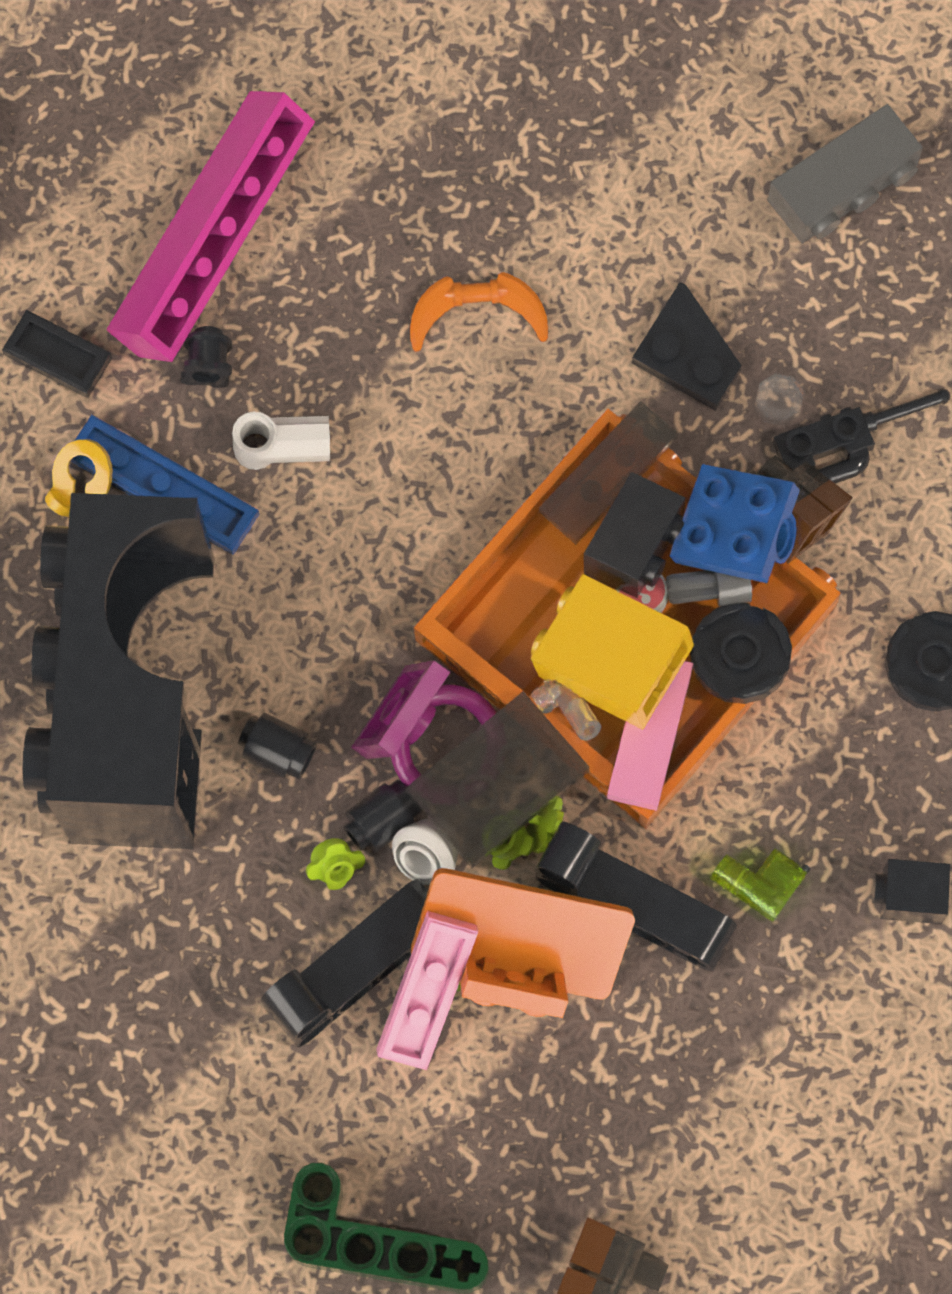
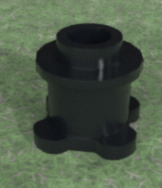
(207, 358)

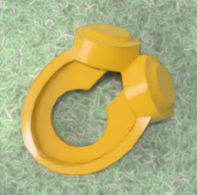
(59, 495)

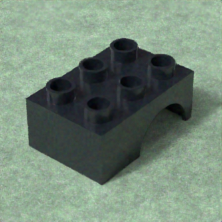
(119, 741)

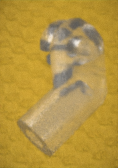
(572, 706)

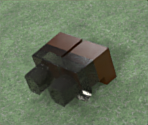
(817, 504)
(613, 1258)

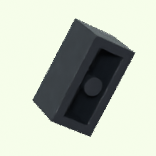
(635, 536)

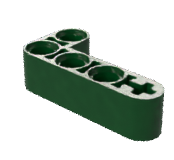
(388, 1242)

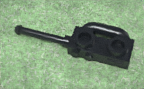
(845, 433)

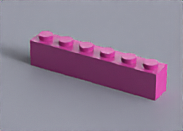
(210, 225)

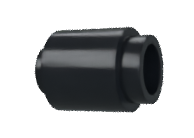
(277, 746)
(380, 816)

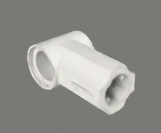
(288, 439)

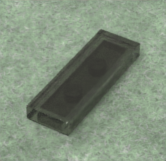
(598, 480)

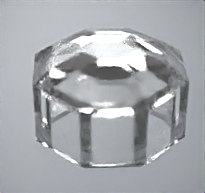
(779, 399)

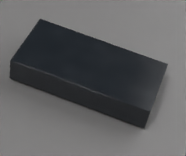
(57, 354)

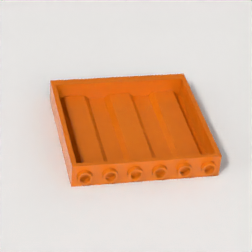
(513, 591)

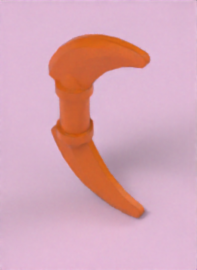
(448, 294)

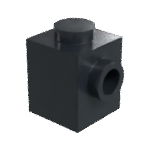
(912, 891)

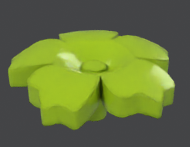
(545, 824)

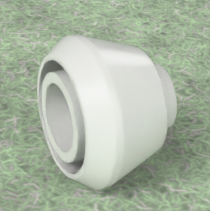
(422, 850)

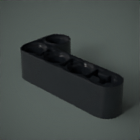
(661, 913)
(347, 971)

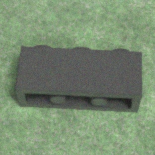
(845, 175)

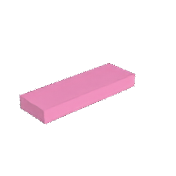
(647, 752)
(427, 990)

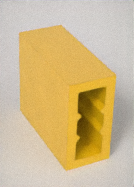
(612, 650)

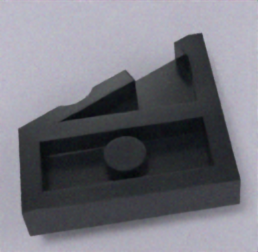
(688, 351)

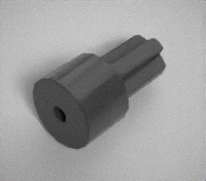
(707, 586)

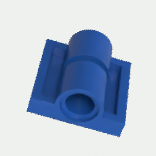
(737, 524)

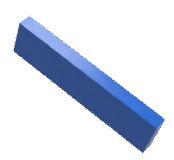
(148, 473)

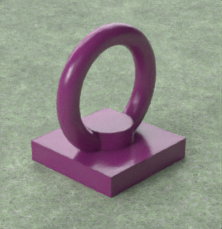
(409, 711)

